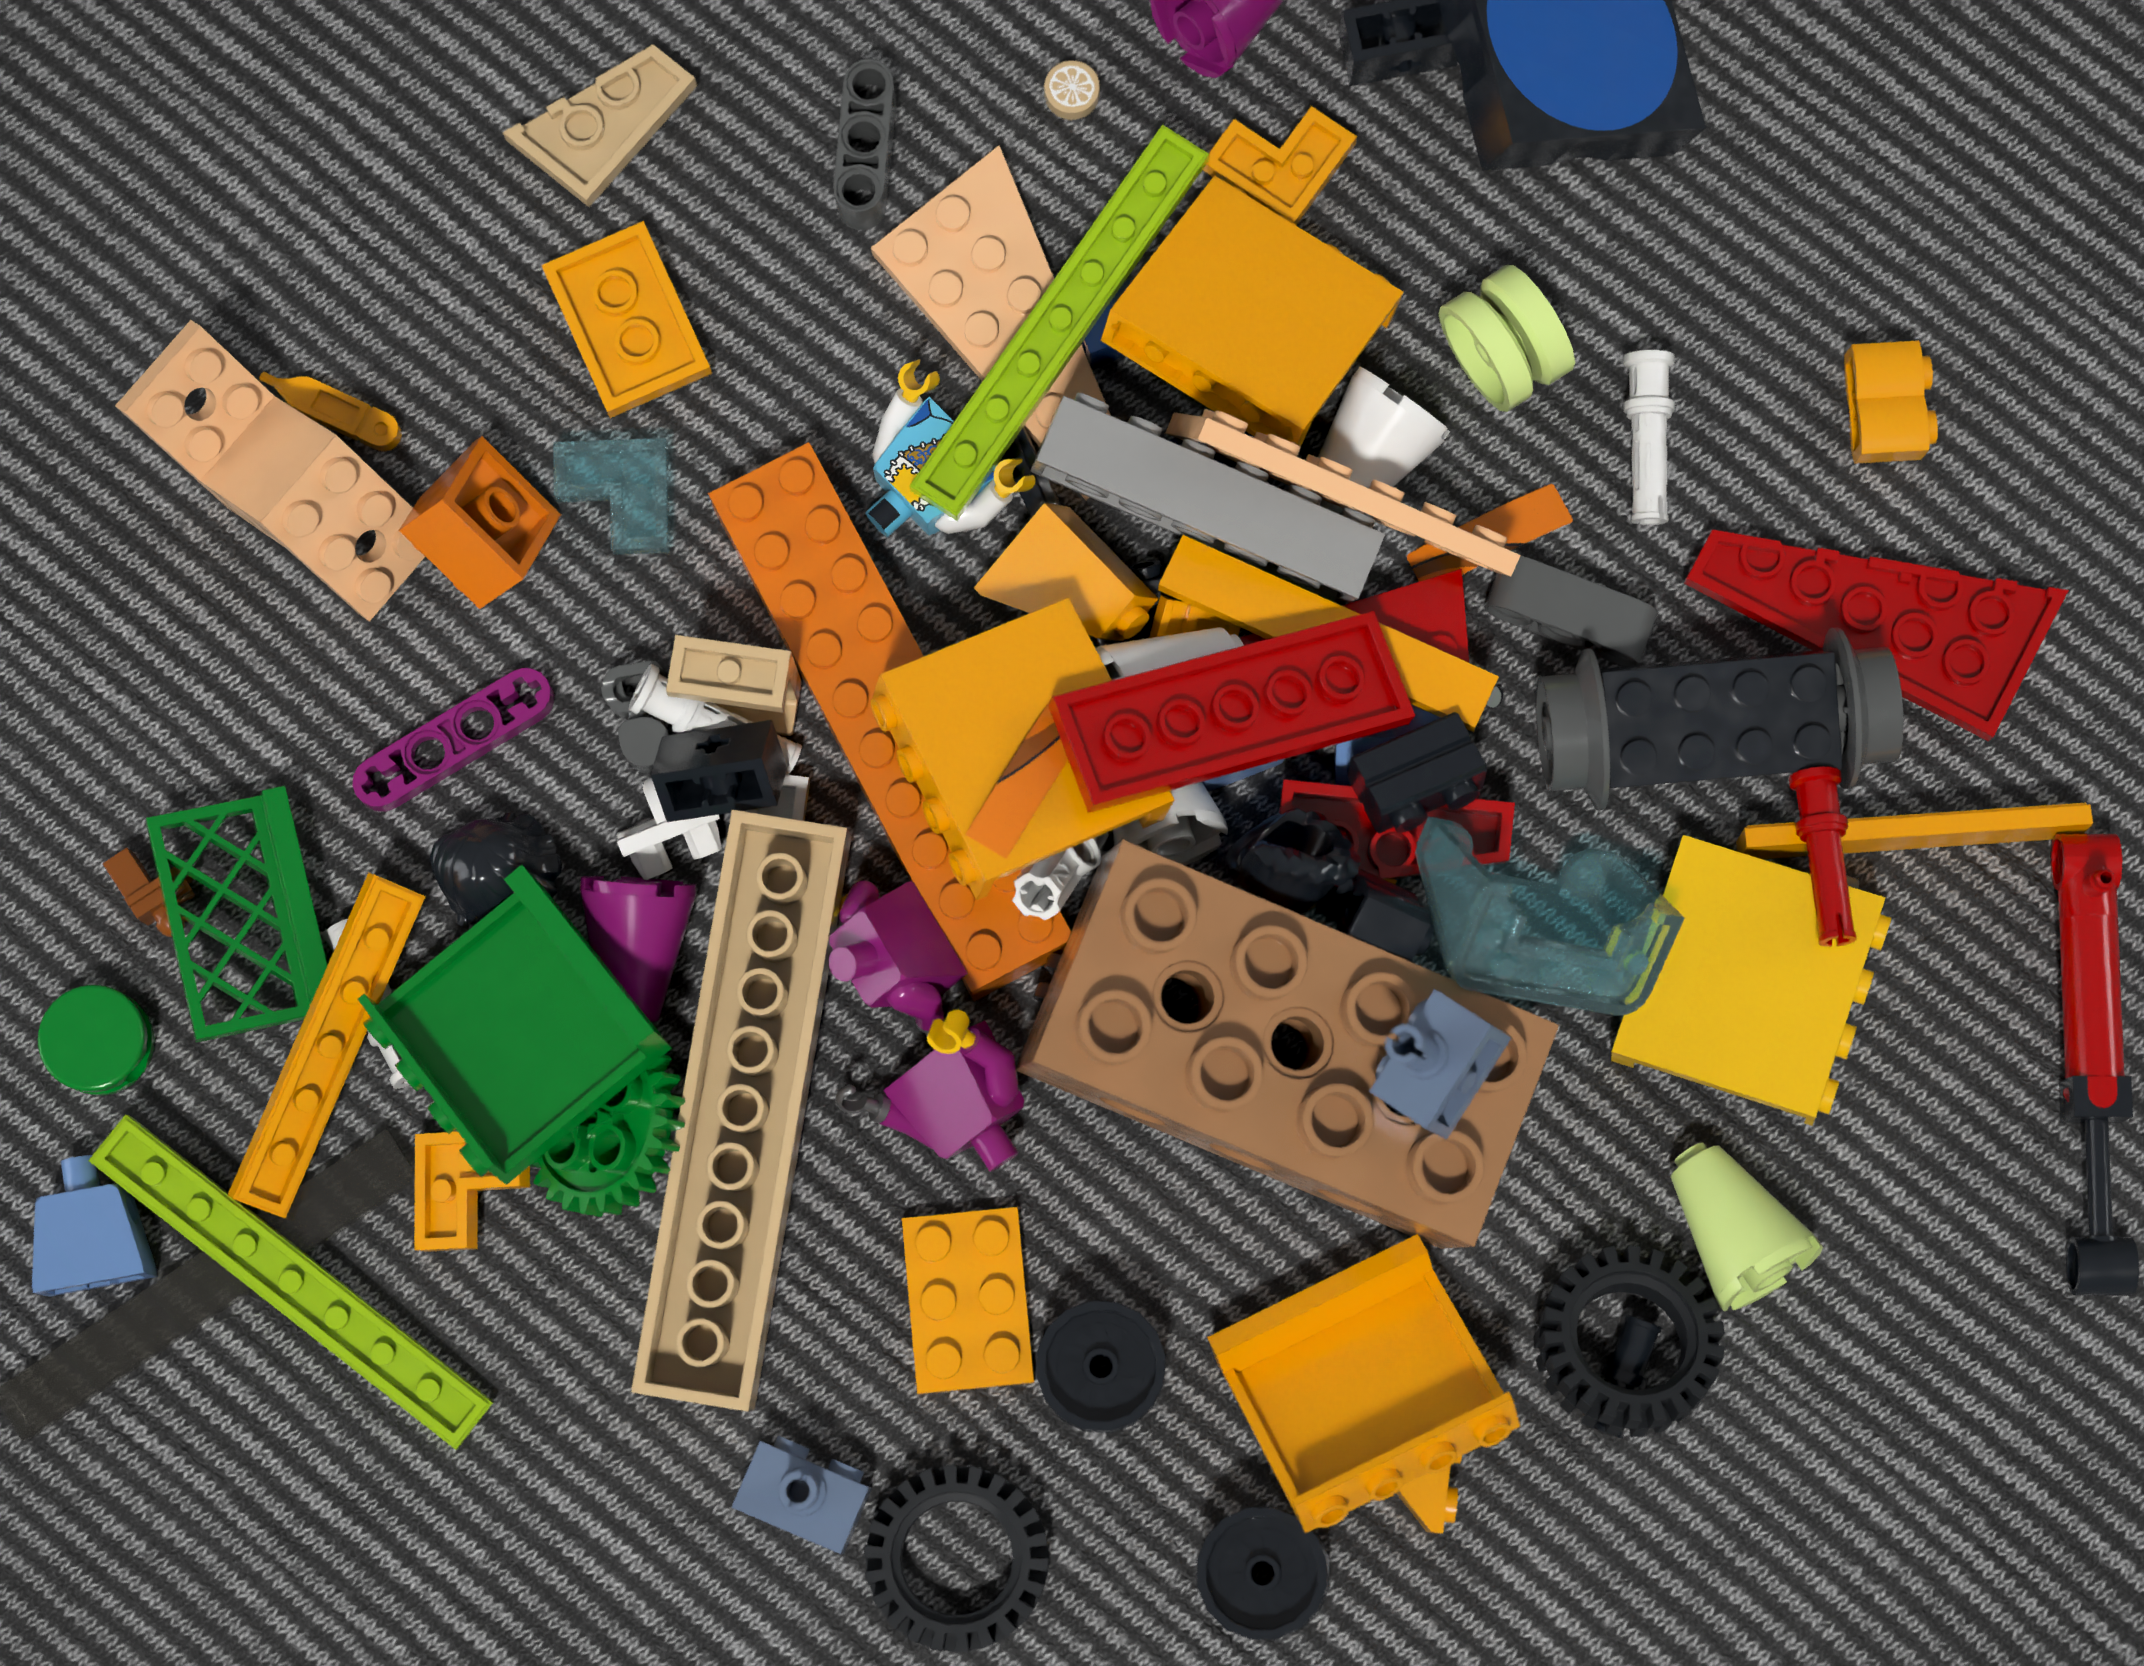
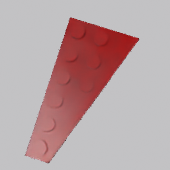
(1952, 635)

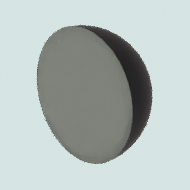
(1496, 697)

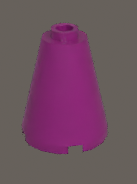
(1212, 30)
(638, 932)

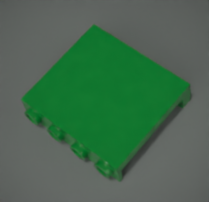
(515, 1032)

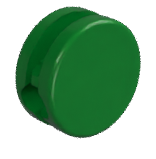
(96, 1040)

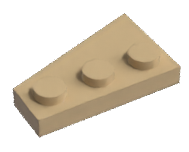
(602, 128)

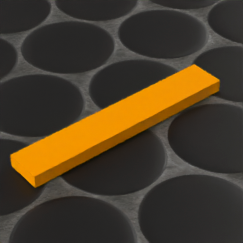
(1277, 607)
(1927, 830)
(325, 1046)

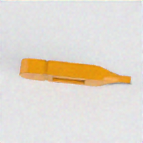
(338, 411)

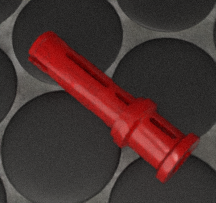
(1822, 828)

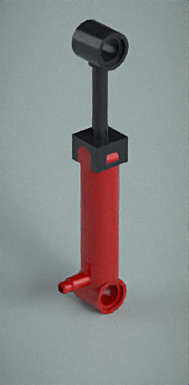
(2094, 1091)

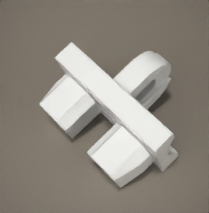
(646, 839)

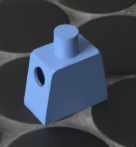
(88, 1235)

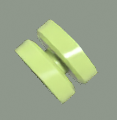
(1507, 337)

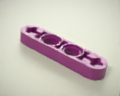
(449, 731)

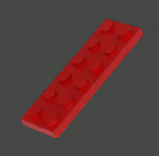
(1230, 711)

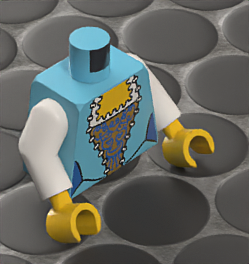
(902, 447)

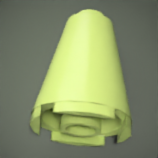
(1738, 1227)

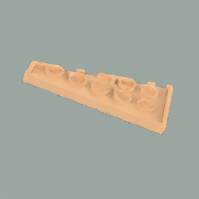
(979, 274)
(1332, 483)

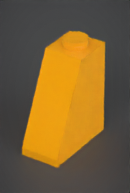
(1062, 559)

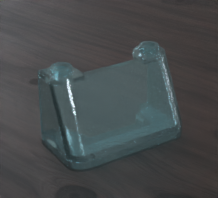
(1570, 944)

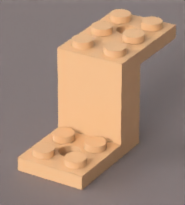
(275, 468)

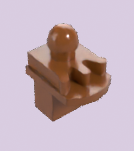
(142, 892)

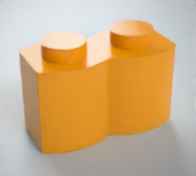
(1888, 401)

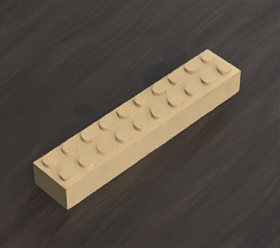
(742, 1111)

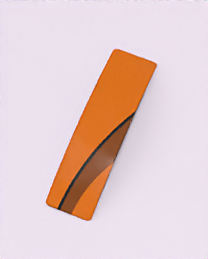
(1517, 520)
(1020, 788)

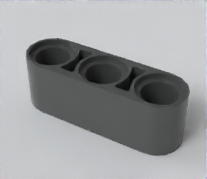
(858, 120)
(1573, 611)

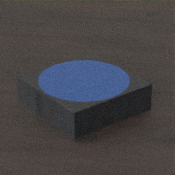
(1572, 79)

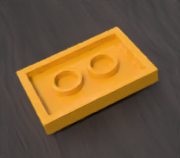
(626, 319)
(967, 1300)

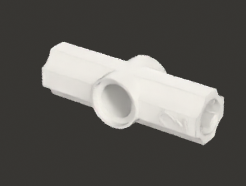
(1049, 883)

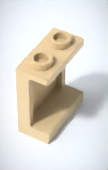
(738, 678)

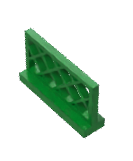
(289, 897)

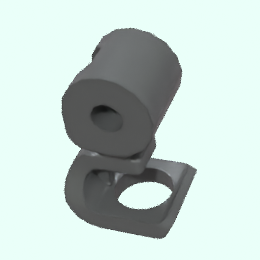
(640, 733)

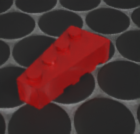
(1393, 853)

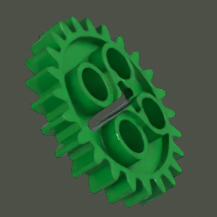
(615, 1148)

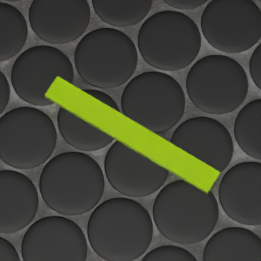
(1059, 323)
(291, 1281)

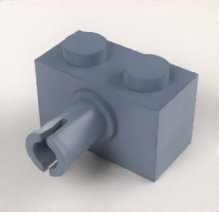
(1438, 1063)
(802, 1495)

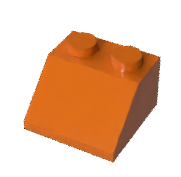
(481, 523)

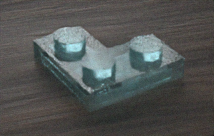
(631, 477)

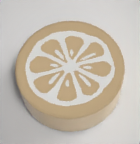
(1071, 90)

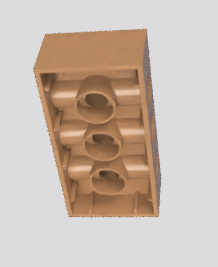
(1218, 1078)

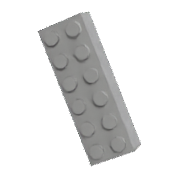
(1208, 501)

